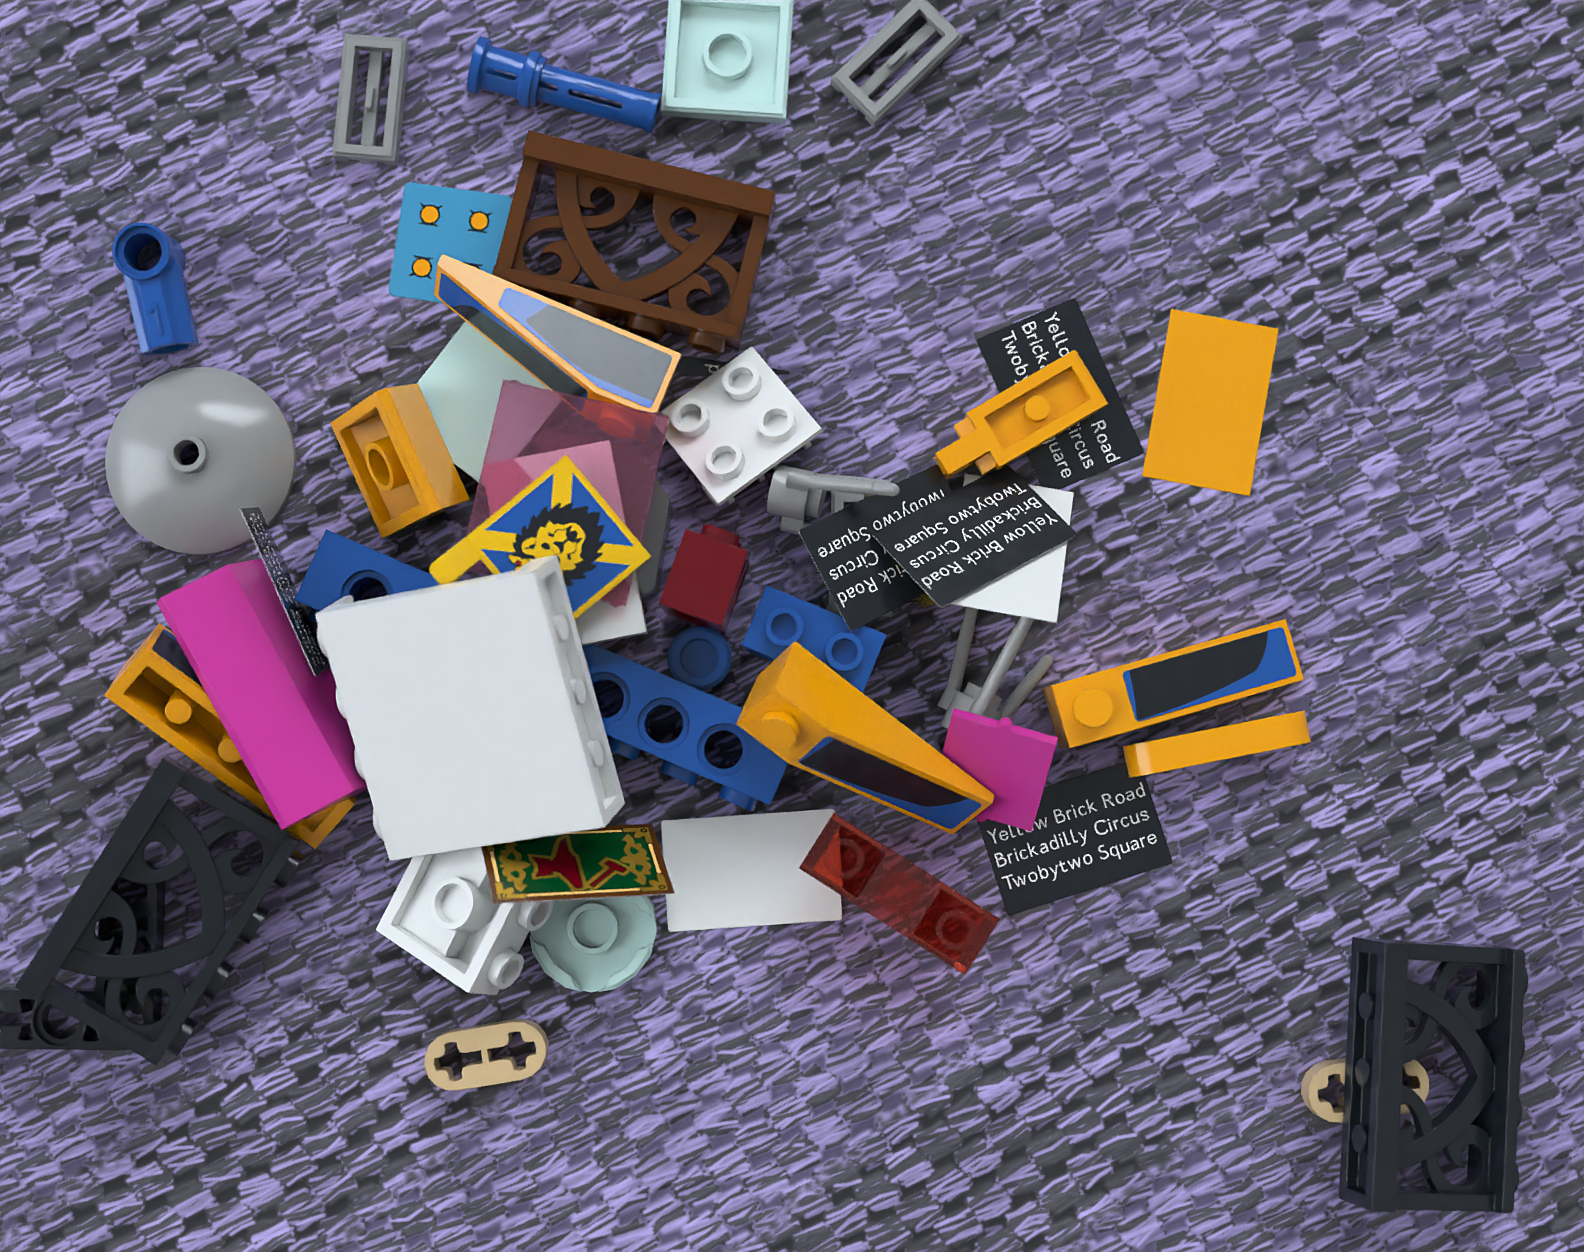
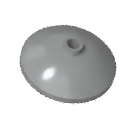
(241, 461)

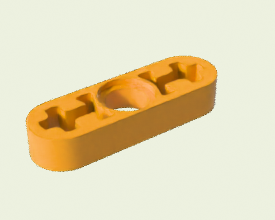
(1216, 744)

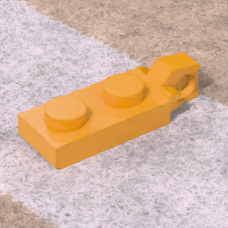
(1023, 417)

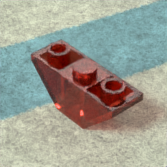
(899, 893)

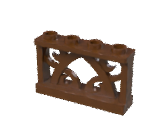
(713, 200)

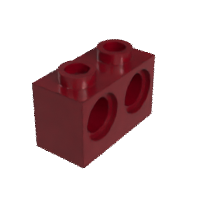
(706, 578)

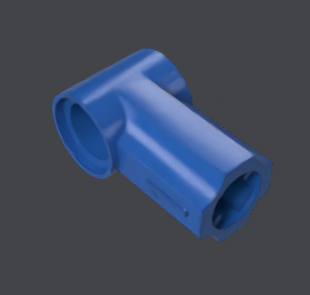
(157, 295)

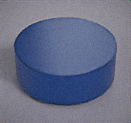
(699, 658)

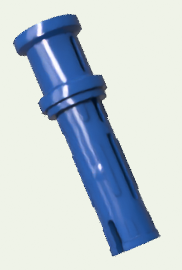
(529, 87)

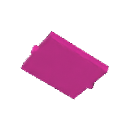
(1005, 761)

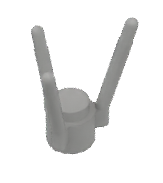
(802, 493)
(983, 700)

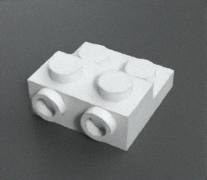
(451, 924)

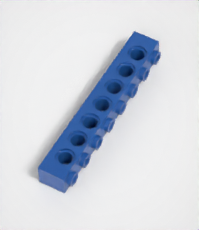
(346, 567)

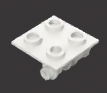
(737, 426)

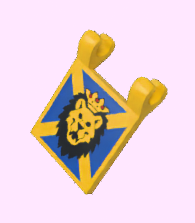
(552, 517)

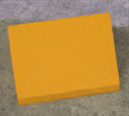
(399, 458)

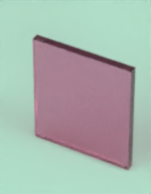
(607, 442)

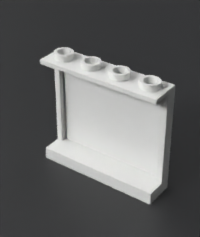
(472, 712)

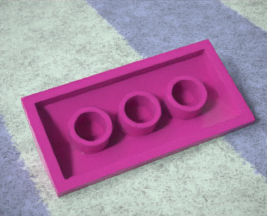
(266, 690)

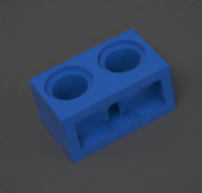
(787, 619)

